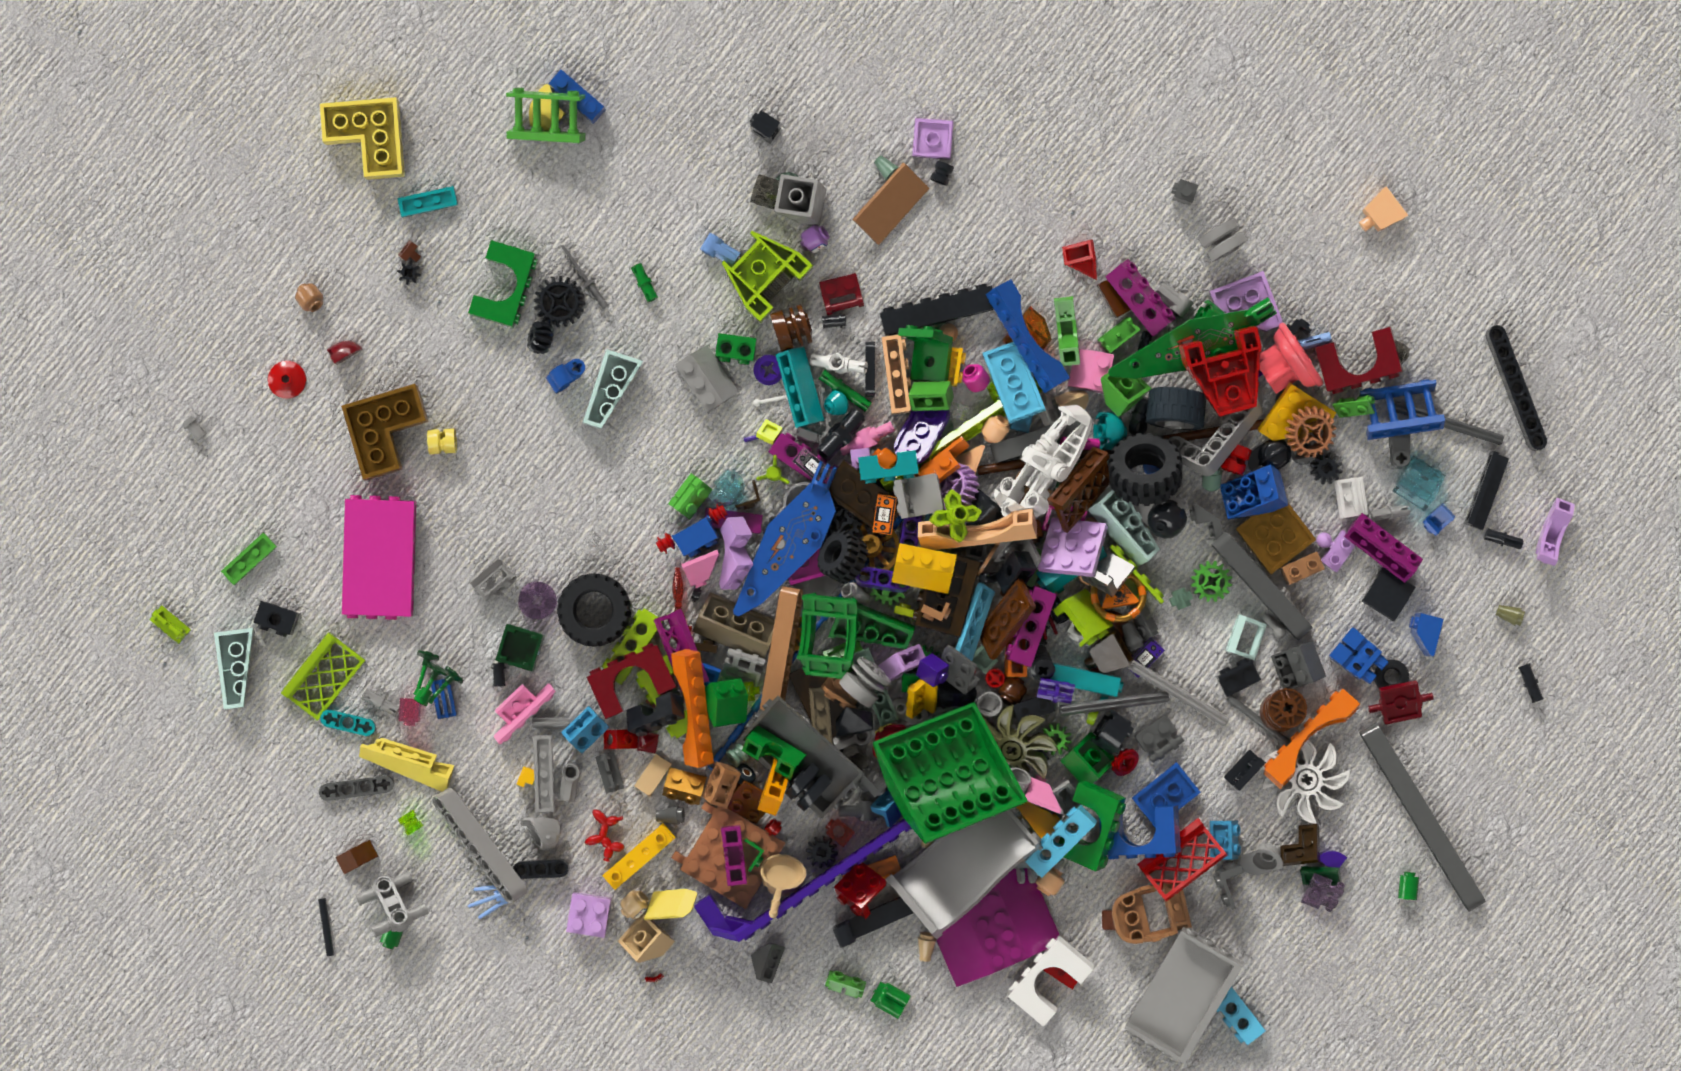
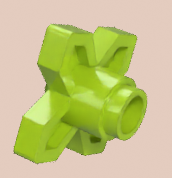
(957, 524)

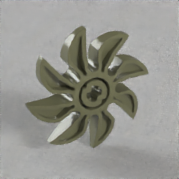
(1017, 746)

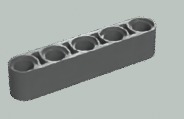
(1015, 446)

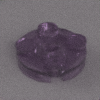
(539, 589)

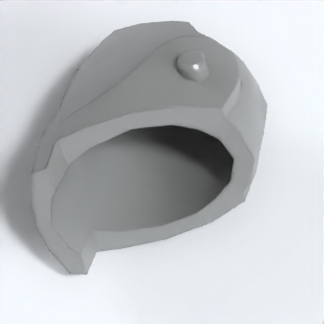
(543, 830)

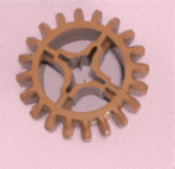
(1316, 426)

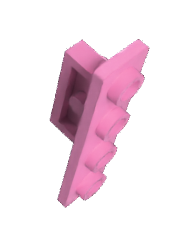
(519, 708)

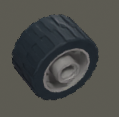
(1176, 408)

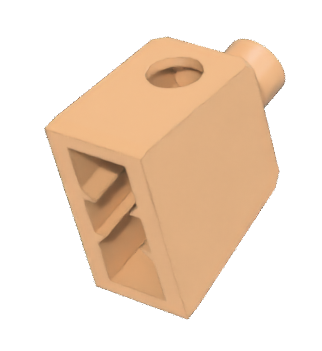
(1382, 211)

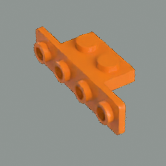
(944, 462)

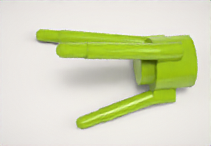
(773, 473)

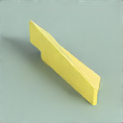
(409, 762)

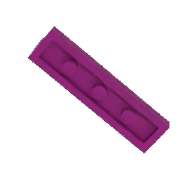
(681, 635)

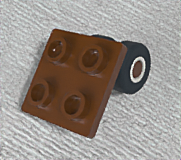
(746, 796)

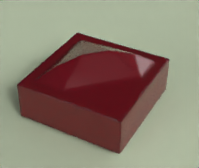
(648, 743)

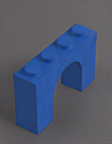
(1165, 840)

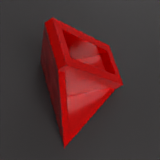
(1081, 257)

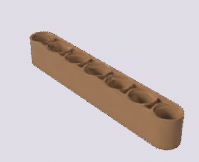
(782, 644)

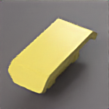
(670, 904)

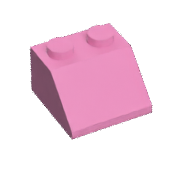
(1090, 370)

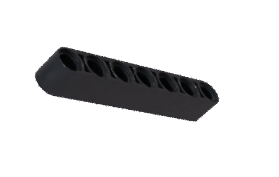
(1523, 395)

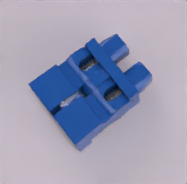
(1361, 662)

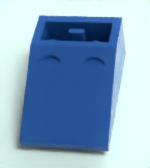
(1254, 493)

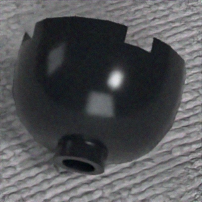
(1166, 519)

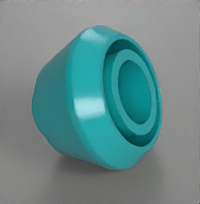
(836, 403)

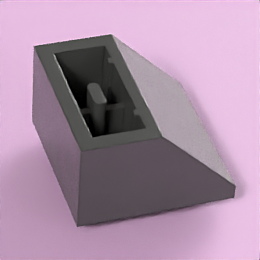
(1298, 666)

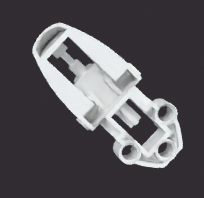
(1045, 463)

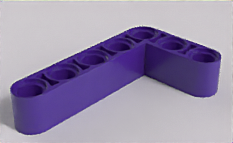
(874, 573)

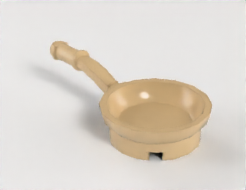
(781, 876)

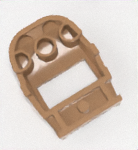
(1131, 919)

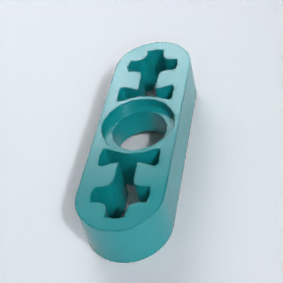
(335, 714)

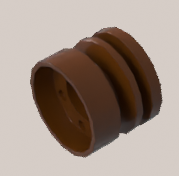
(791, 327)
(1273, 714)

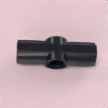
(840, 434)

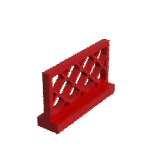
(1187, 836)

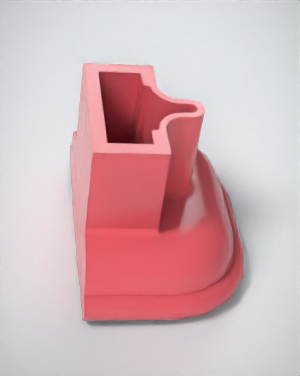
(1287, 362)

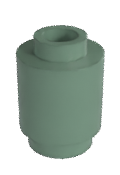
(1212, 482)

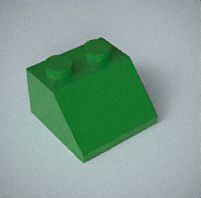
(727, 702)
(1087, 760)

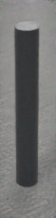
(326, 927)

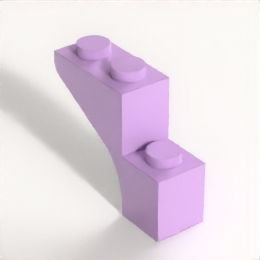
(736, 559)

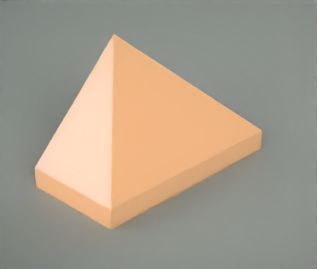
(971, 458)

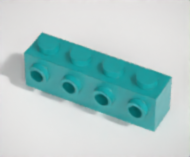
(799, 387)

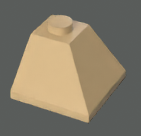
(645, 940)

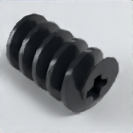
(1042, 664)

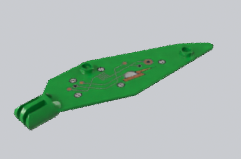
(1213, 331)

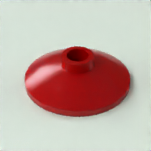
(296, 381)

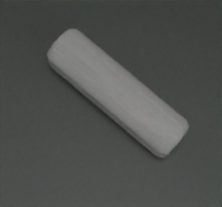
(550, 722)

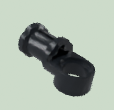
(1139, 416)

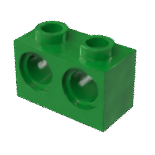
(737, 343)

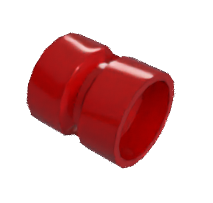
(1236, 460)

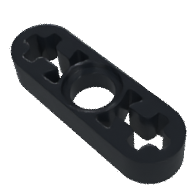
(870, 374)

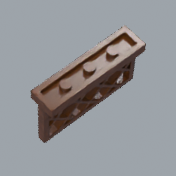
(1072, 488)

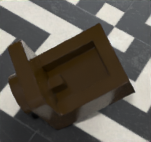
(707, 646)

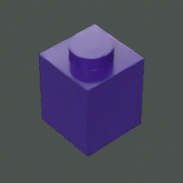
(932, 670)

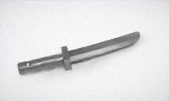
(589, 283)

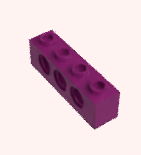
(1131, 295)
(780, 447)
(1026, 657)

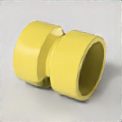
(442, 441)

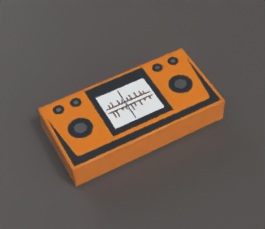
(884, 514)

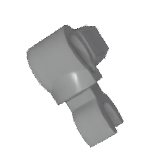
(812, 436)

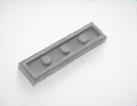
(543, 773)

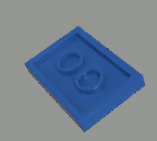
(1168, 789)

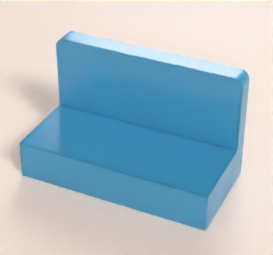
(887, 807)

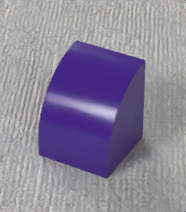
(1332, 858)

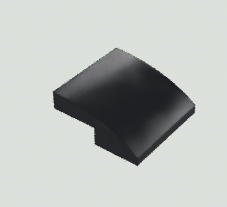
(1388, 594)

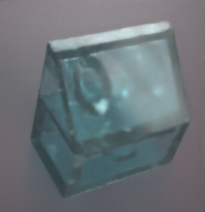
(1419, 483)

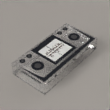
(808, 463)

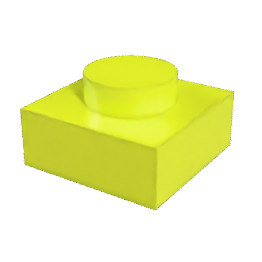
(769, 432)
(904, 609)

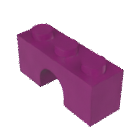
(734, 855)

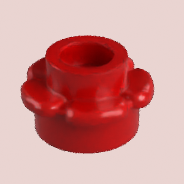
(773, 827)

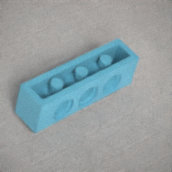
(1085, 823)
(1252, 1029)

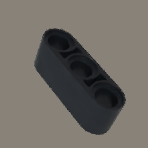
(550, 868)

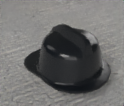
(1271, 452)

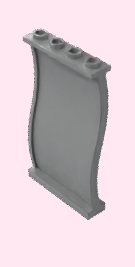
(963, 869)

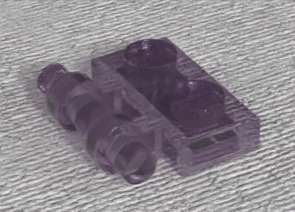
(1316, 893)

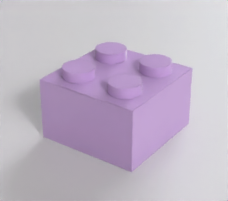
(588, 914)

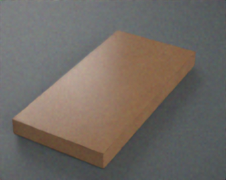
(890, 203)

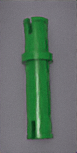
(851, 395)

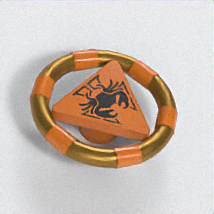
(1122, 598)

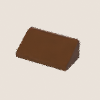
(1113, 299)

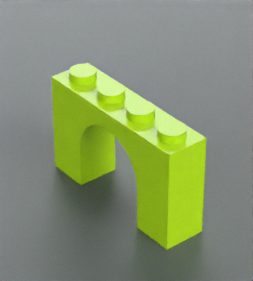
(644, 680)

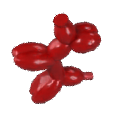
(601, 838)

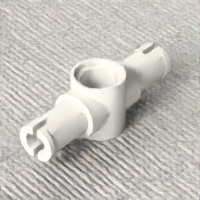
(847, 365)

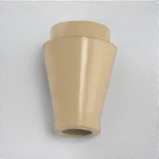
(926, 945)

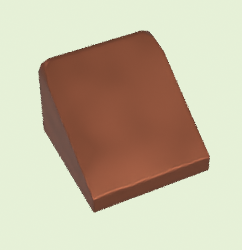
(1107, 920)

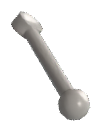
(822, 391)

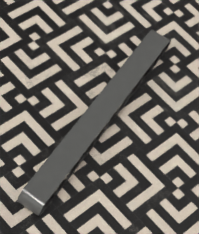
(1422, 817)

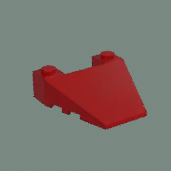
(1230, 377)

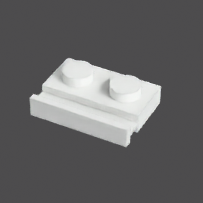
(1351, 497)

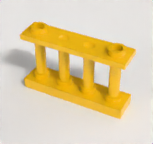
(639, 856)

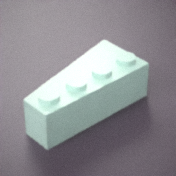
(611, 382)
(1124, 526)
(233, 659)

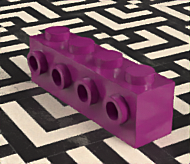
(1383, 547)

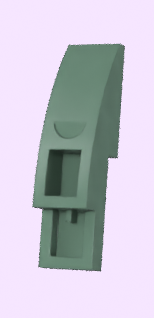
(883, 706)

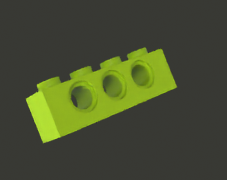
(630, 633)

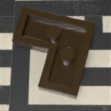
(1306, 851)

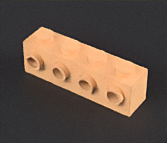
(896, 374)

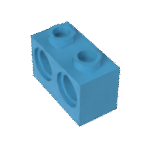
(585, 729)

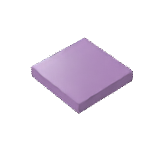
(932, 138)

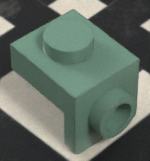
(982, 659)

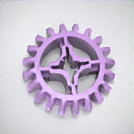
(964, 486)

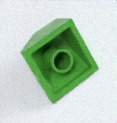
(1123, 393)

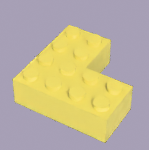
(372, 123)

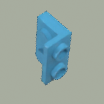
(1226, 834)

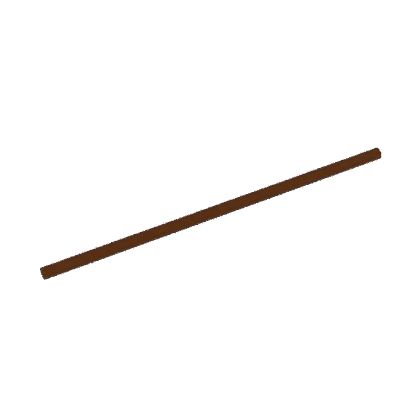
(1019, 464)

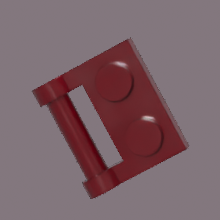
(838, 288)

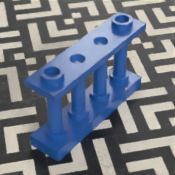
(1403, 427)

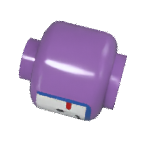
(814, 239)

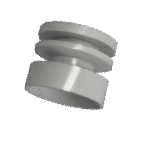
(867, 679)

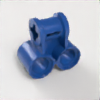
(563, 375)

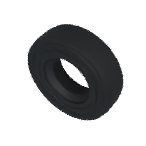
(1392, 664)

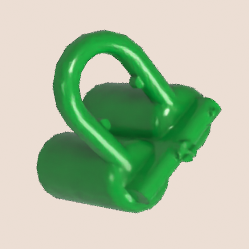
(890, 999)

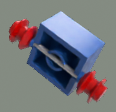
(695, 536)

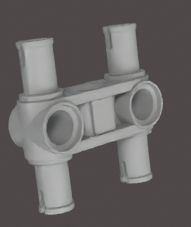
(392, 904)

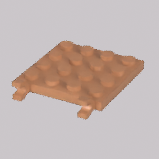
(707, 857)

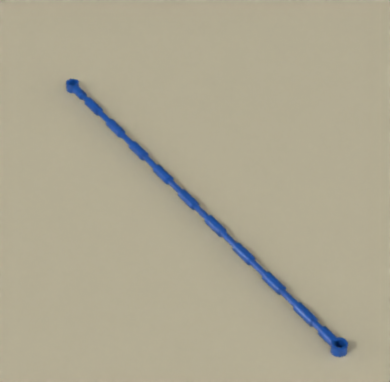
(756, 706)

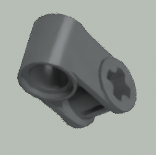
(1399, 446)

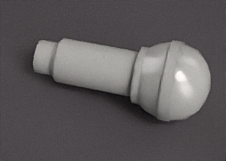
(1278, 630)

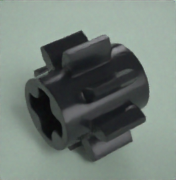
(403, 272)

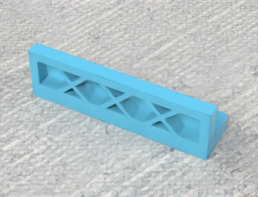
(975, 620)

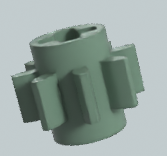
(1181, 598)

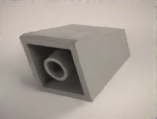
(800, 199)

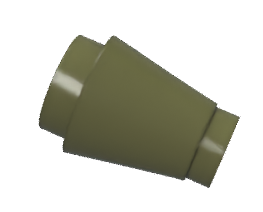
(1511, 614)

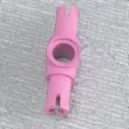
(868, 437)

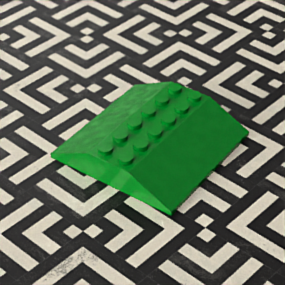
(947, 773)

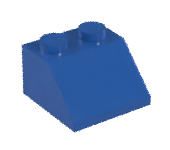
(1426, 632)

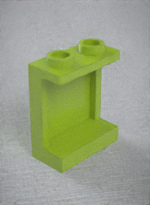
(1084, 617)

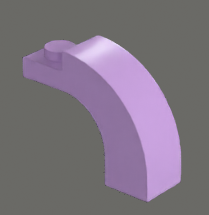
(1553, 531)

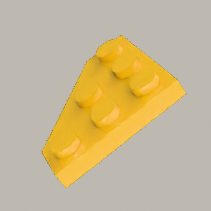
(1287, 404)

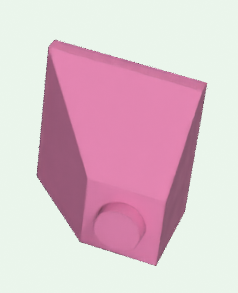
(700, 568)
(1042, 794)

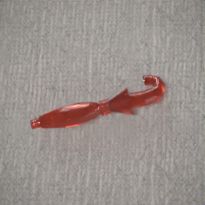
(677, 589)

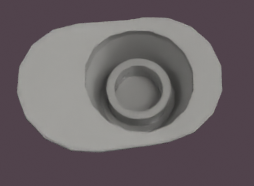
(1262, 860)

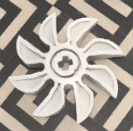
(1315, 773)

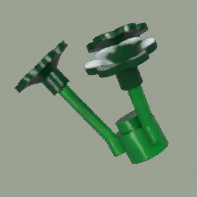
(424, 695)

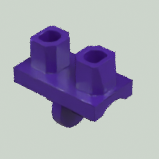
(1055, 690)

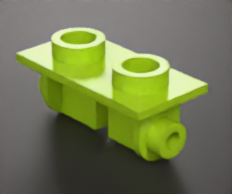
(169, 624)

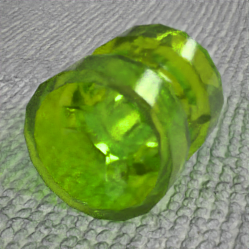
(410, 822)

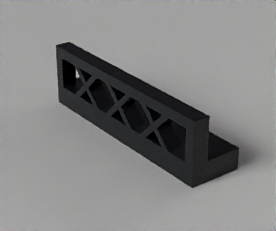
(1486, 490)

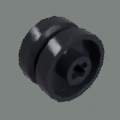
(805, 784)

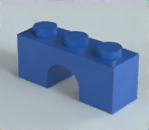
(588, 107)

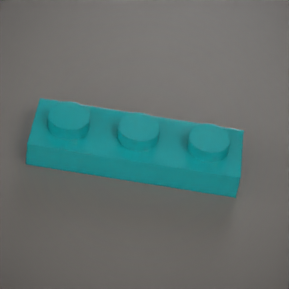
(427, 201)

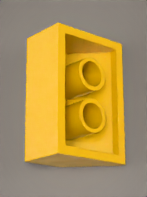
(923, 568)

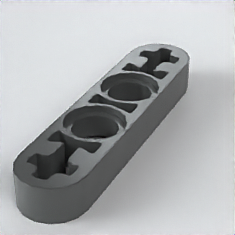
(356, 788)

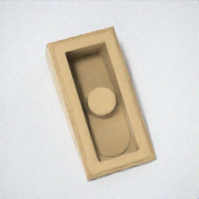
(653, 775)

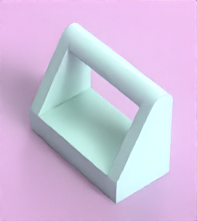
(1236, 633)

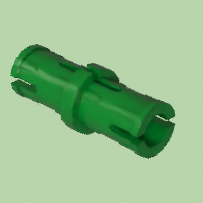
(644, 282)

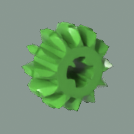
(1060, 735)

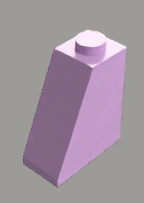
(902, 662)

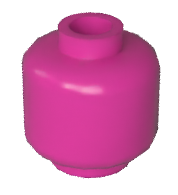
(975, 378)

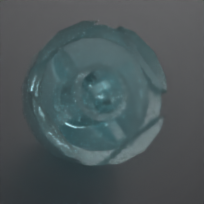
(728, 489)

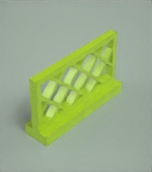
(310, 664)

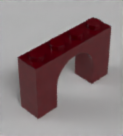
(1387, 363)
(603, 681)

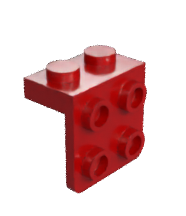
(859, 888)

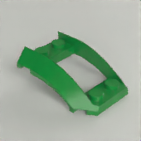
(827, 606)

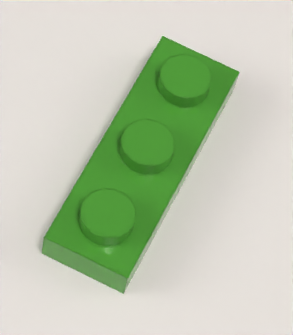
(249, 559)

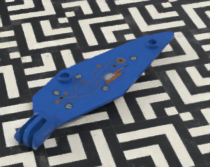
(789, 541)

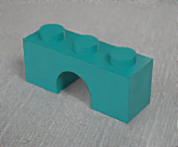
(905, 466)

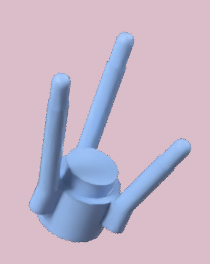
(497, 896)

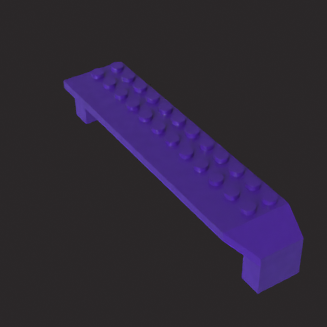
(739, 928)

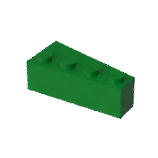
(875, 628)

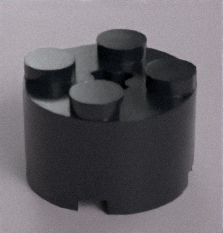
(1112, 732)

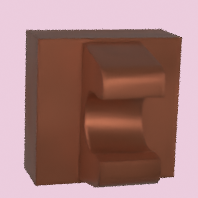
(409, 251)

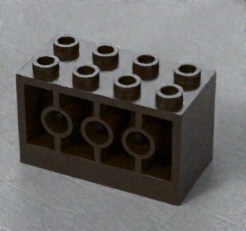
(958, 597)

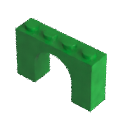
(506, 311)
(1108, 808)

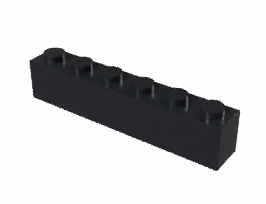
(937, 311)

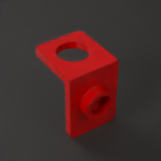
(621, 739)

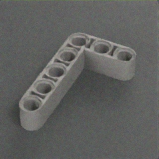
(1225, 439)

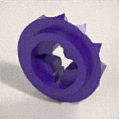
(759, 372)

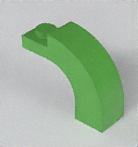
(1067, 331)

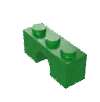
(762, 743)

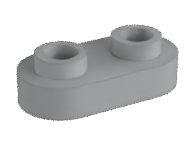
(902, 715)

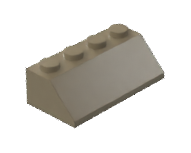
(747, 632)

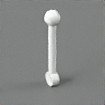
(757, 402)

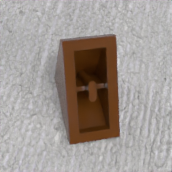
(357, 856)

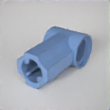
(717, 248)

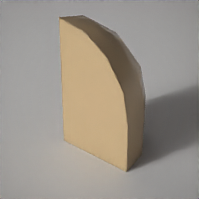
(1072, 398)

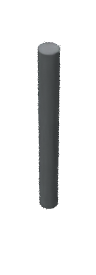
(1257, 719)

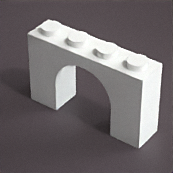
(1059, 955)

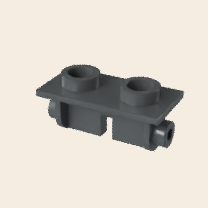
(1146, 627)
(609, 772)

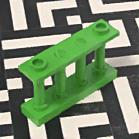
(536, 132)

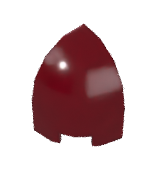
(343, 350)

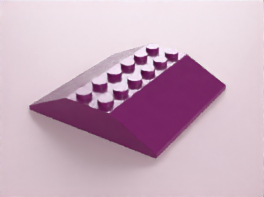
(998, 931)

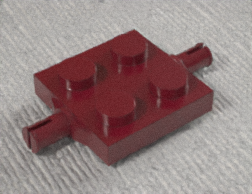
(1400, 702)

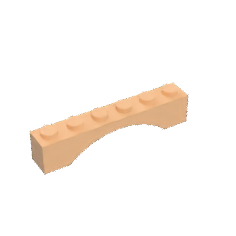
(1013, 527)

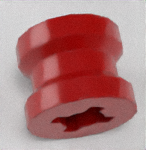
(997, 678)

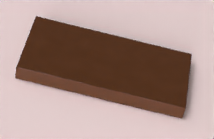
(1007, 618)

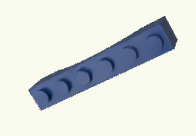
(1007, 305)

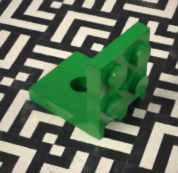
(928, 343)

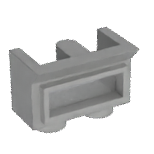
(493, 580)

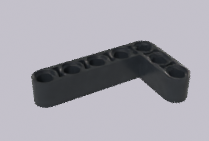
(880, 916)

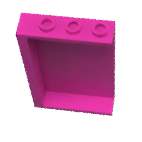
(378, 557)

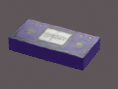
(1147, 654)

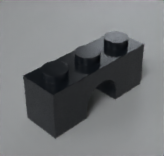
(667, 712)

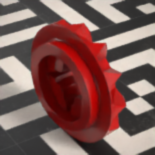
(1131, 760)

